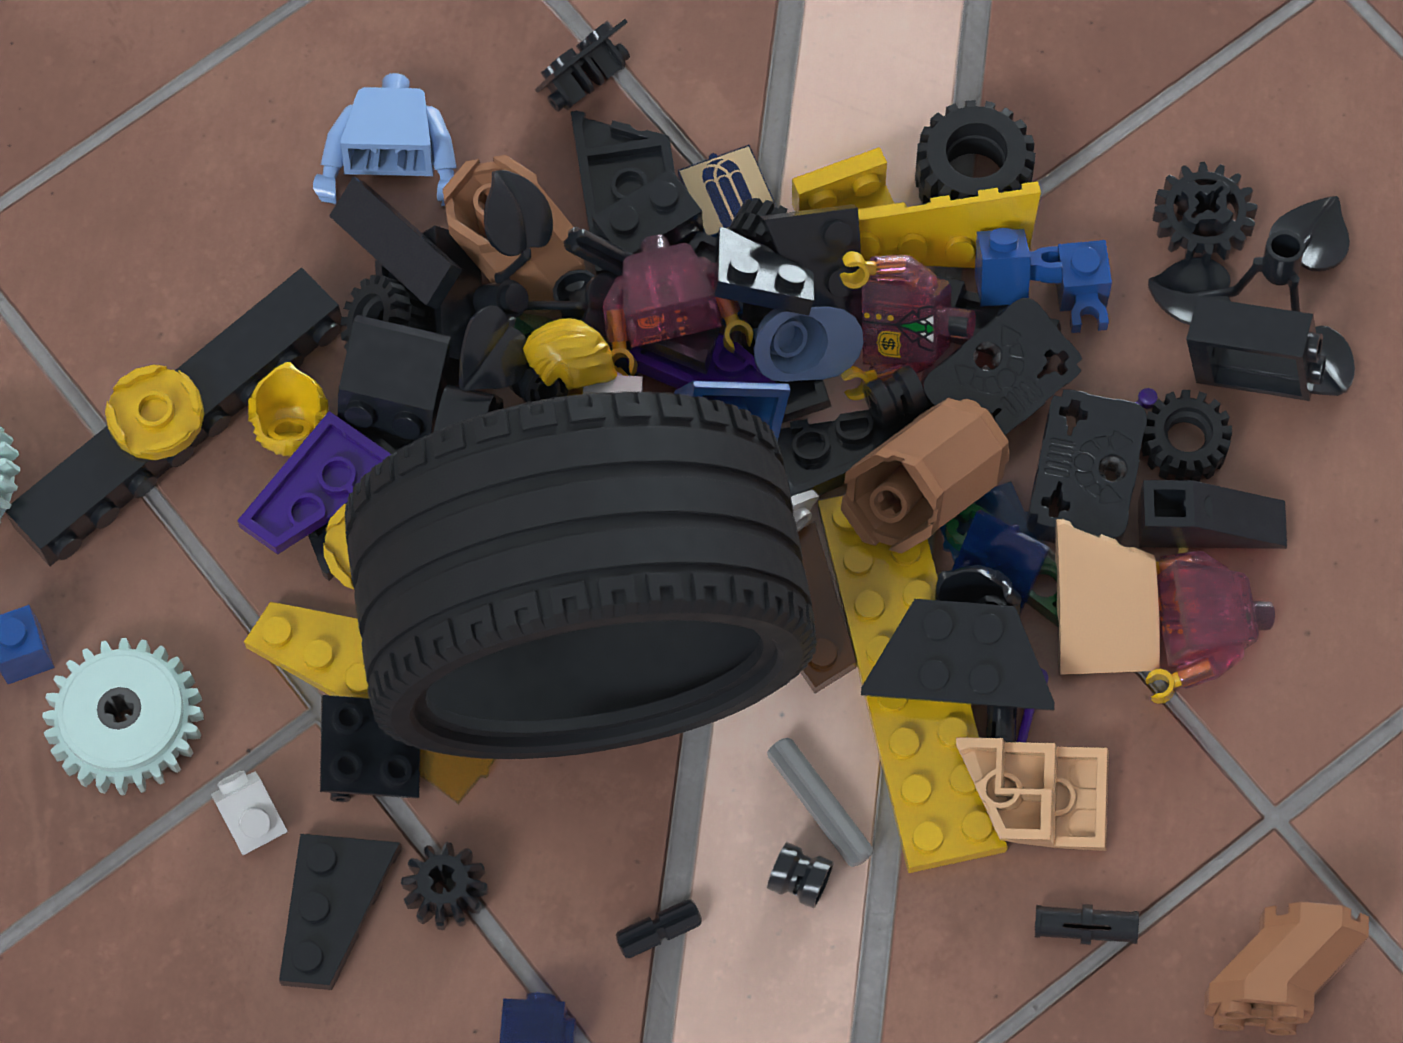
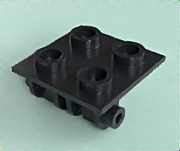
(597, 58)
(361, 756)

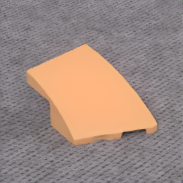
(1105, 604)
(1041, 791)

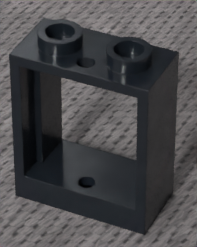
(1255, 348)

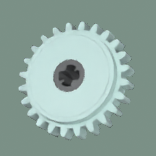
(143, 743)

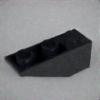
(1208, 517)

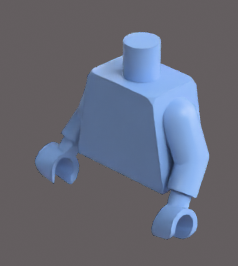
(387, 134)

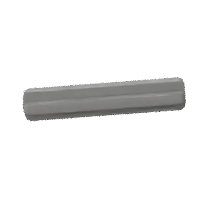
(820, 802)

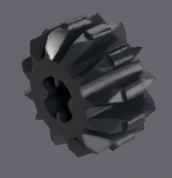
(438, 867)

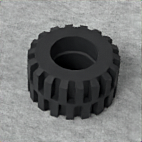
(973, 132)

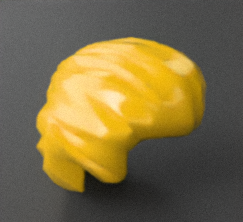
(569, 352)
(286, 409)

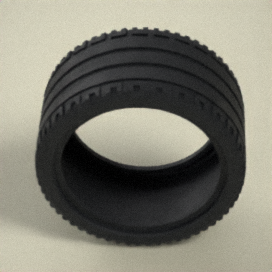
(577, 576)

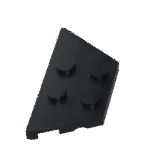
(616, 161)
(960, 658)

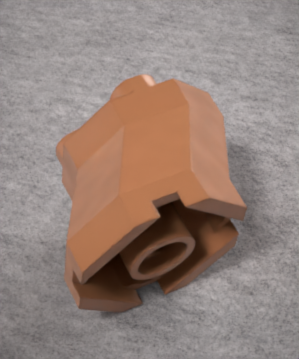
(465, 206)
(925, 475)
(1285, 967)

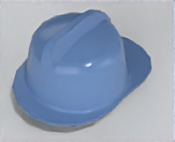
(806, 346)

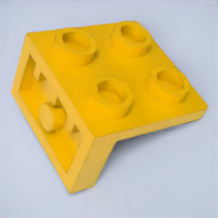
(850, 181)

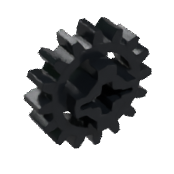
(1209, 230)

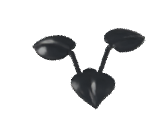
(514, 222)
(1304, 237)

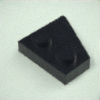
(760, 276)

